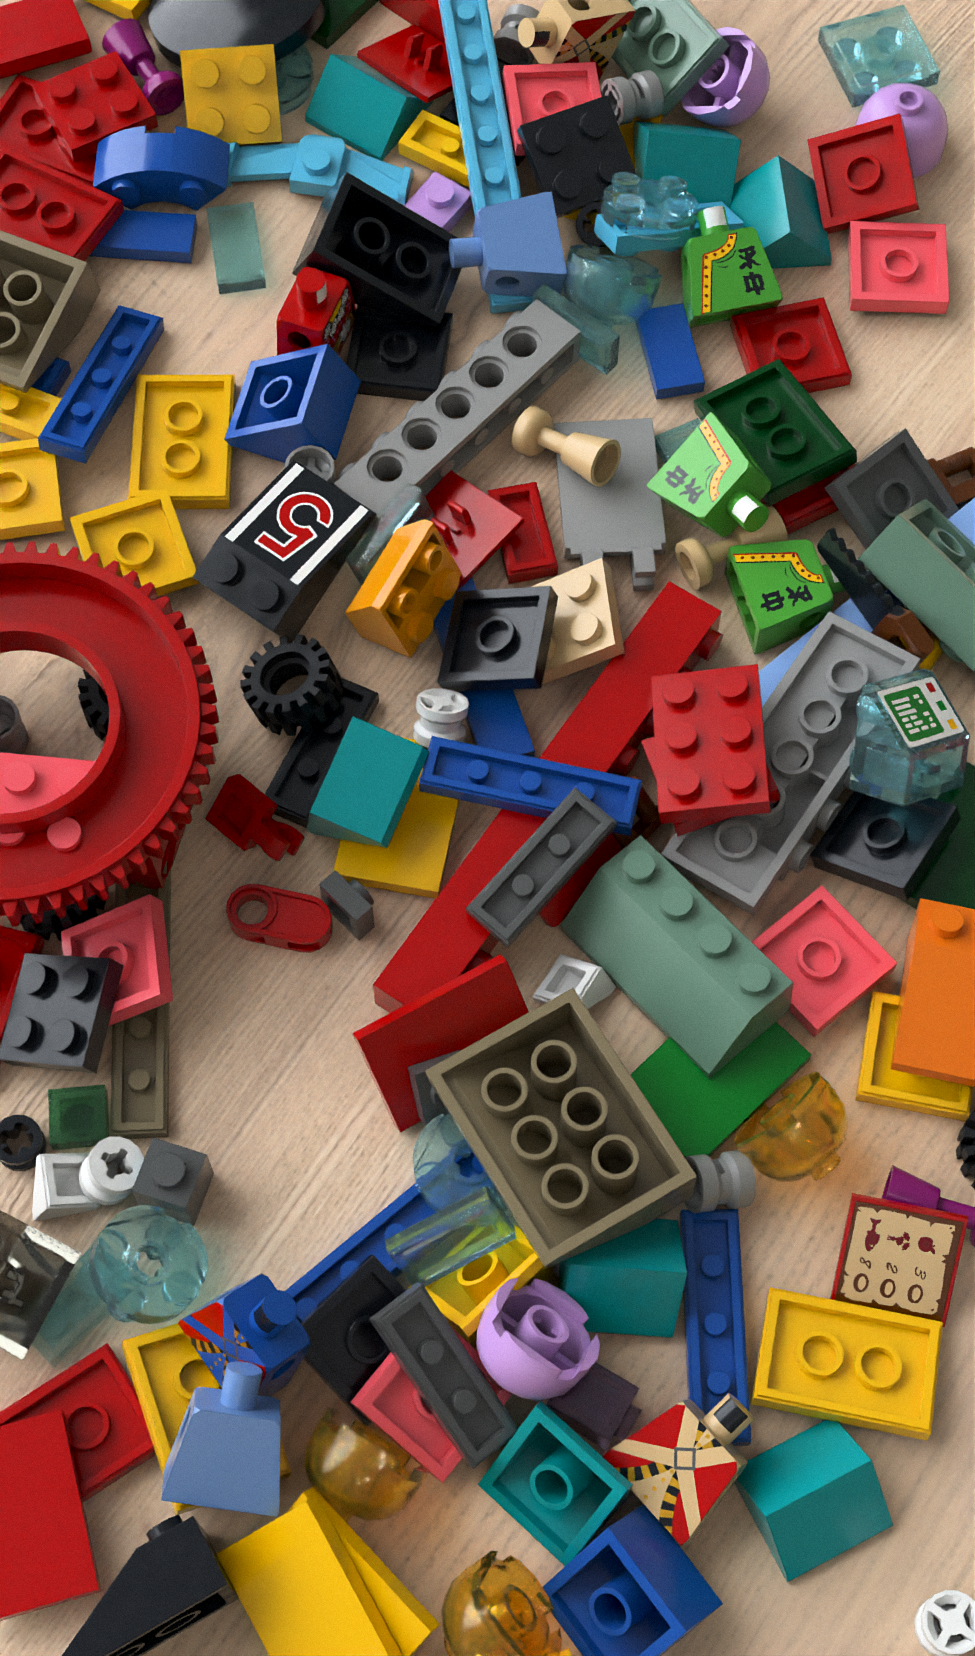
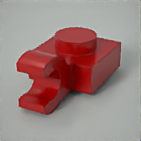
(246, 819)

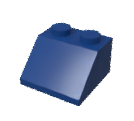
(294, 403)
(630, 1591)

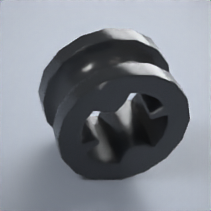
(582, 218)
(26, 1157)

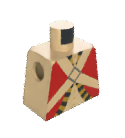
(576, 31)
(684, 1463)

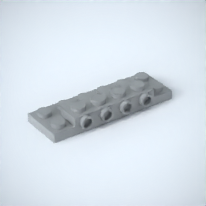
(808, 751)

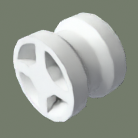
(440, 715)
(102, 1181)
(955, 1615)

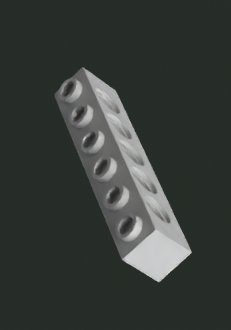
(550, 351)

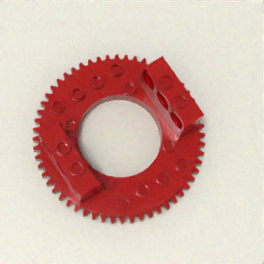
(156, 738)

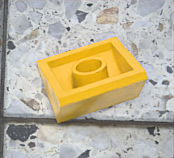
(467, 1290)

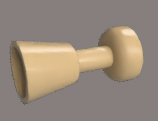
(586, 454)
(698, 561)

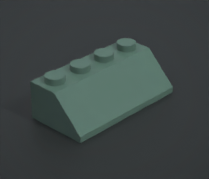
(931, 573)
(677, 957)

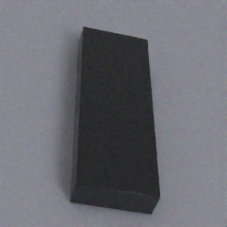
(312, 754)

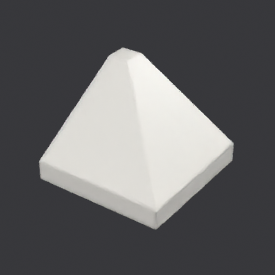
(587, 979)
(58, 1187)

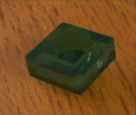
(78, 1116)

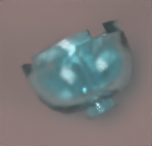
(608, 286)

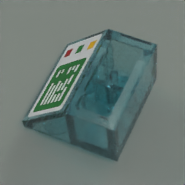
(907, 740)

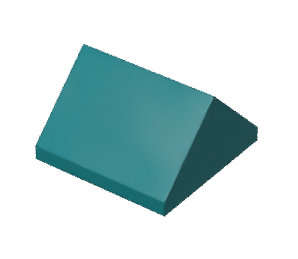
(362, 106)
(697, 154)
(785, 213)
(366, 785)
(630, 1281)
(555, 1484)
(813, 1497)

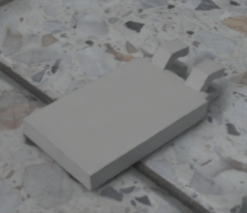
(622, 514)

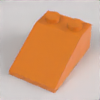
(938, 996)

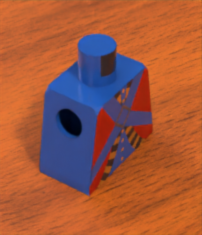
(250, 1326)

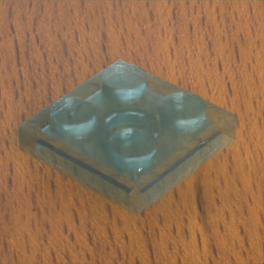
(876, 53)

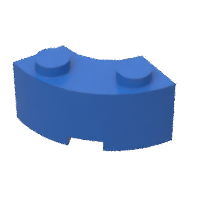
(162, 167)

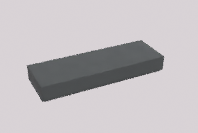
(541, 867)
(444, 1375)

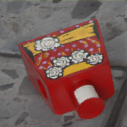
(316, 309)

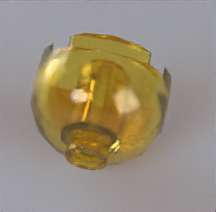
(797, 1132)
(359, 1470)
(498, 1611)

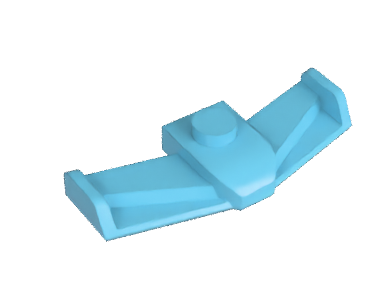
(316, 166)

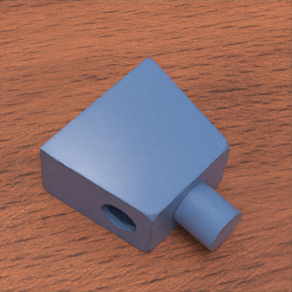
(514, 247)
(228, 1447)

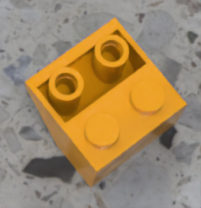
(405, 589)

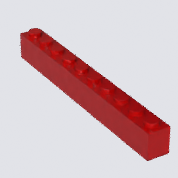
(596, 736)

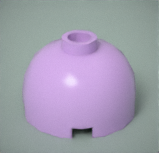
(732, 85)
(922, 117)
(535, 1340)

